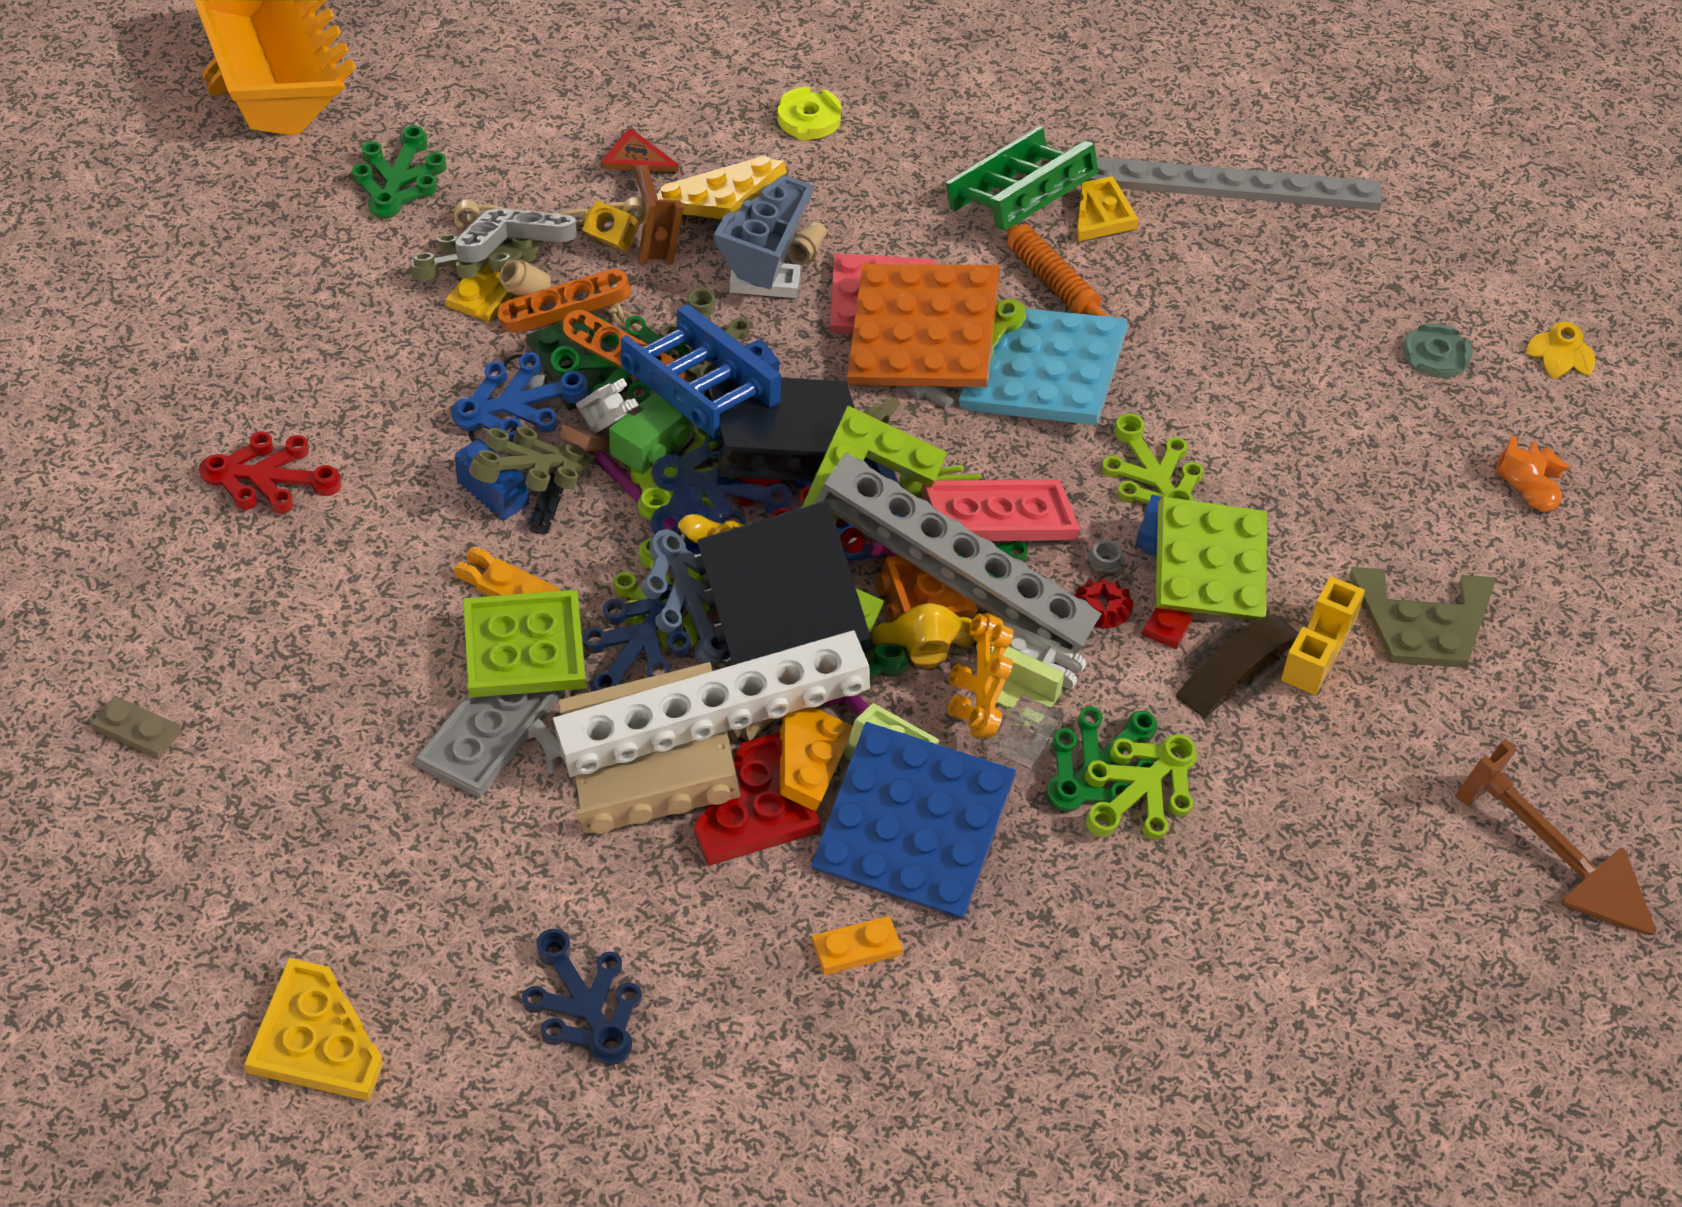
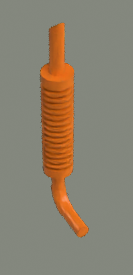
(1054, 271)

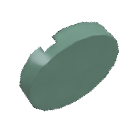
(1437, 360)

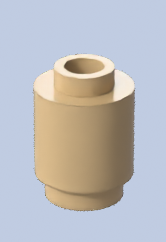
(523, 278)

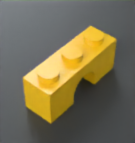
(1324, 637)

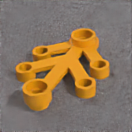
(984, 717)

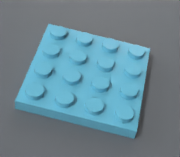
(1052, 368)

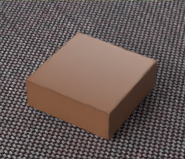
(584, 438)

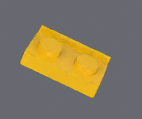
(479, 295)

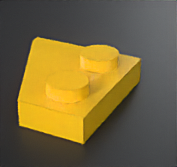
(1104, 210)

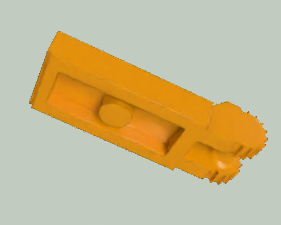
(499, 576)

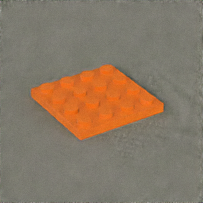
(924, 325)

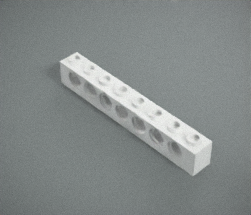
(692, 697)

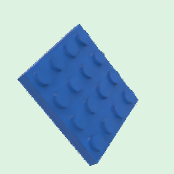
(914, 820)

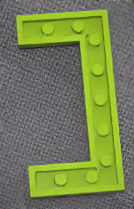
(871, 438)

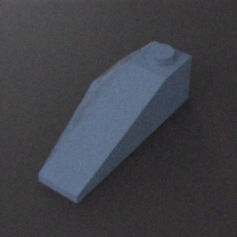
(763, 230)

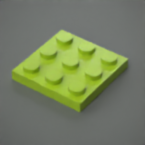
(1211, 559)
(523, 643)

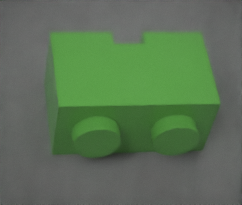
(649, 434)

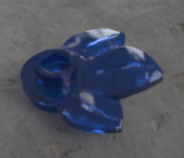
(683, 503)

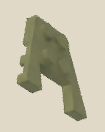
(1425, 630)

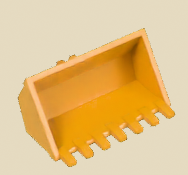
(274, 60)

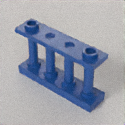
(710, 345)

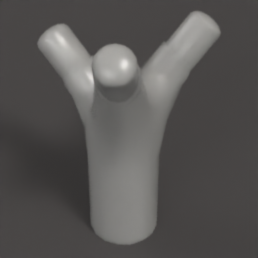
(548, 742)

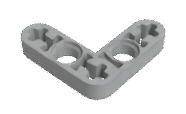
(497, 224)

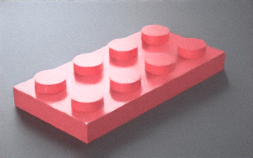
(1006, 508)

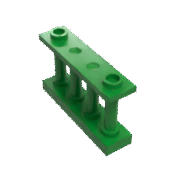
(1032, 192)

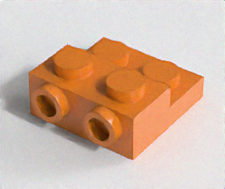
(911, 586)

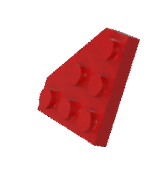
(760, 815)

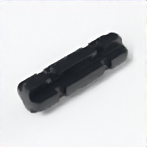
(546, 507)

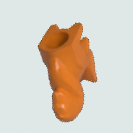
(1528, 471)

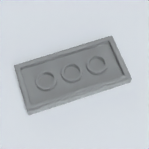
(483, 738)

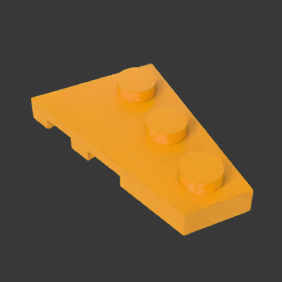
(810, 754)

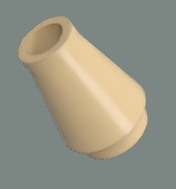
(807, 243)

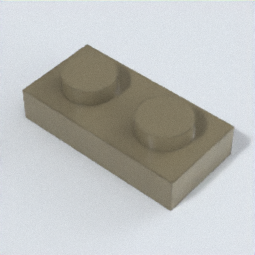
(136, 727)

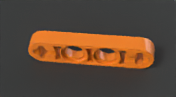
(563, 297)
(592, 322)

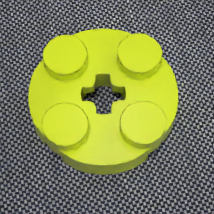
(809, 126)

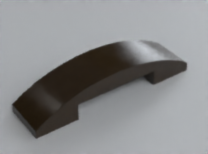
(1235, 662)

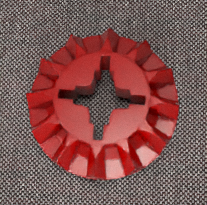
(1119, 605)

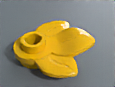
(1561, 353)

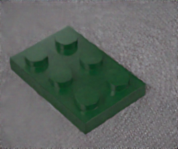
(548, 339)

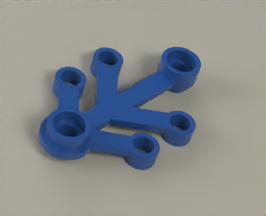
(515, 400)

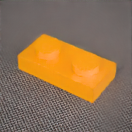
(857, 945)

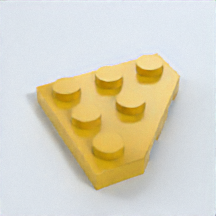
(723, 189)
(314, 1036)

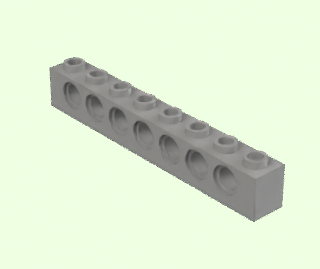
(938, 556)

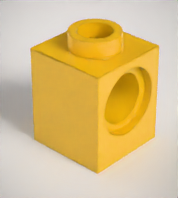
(621, 233)

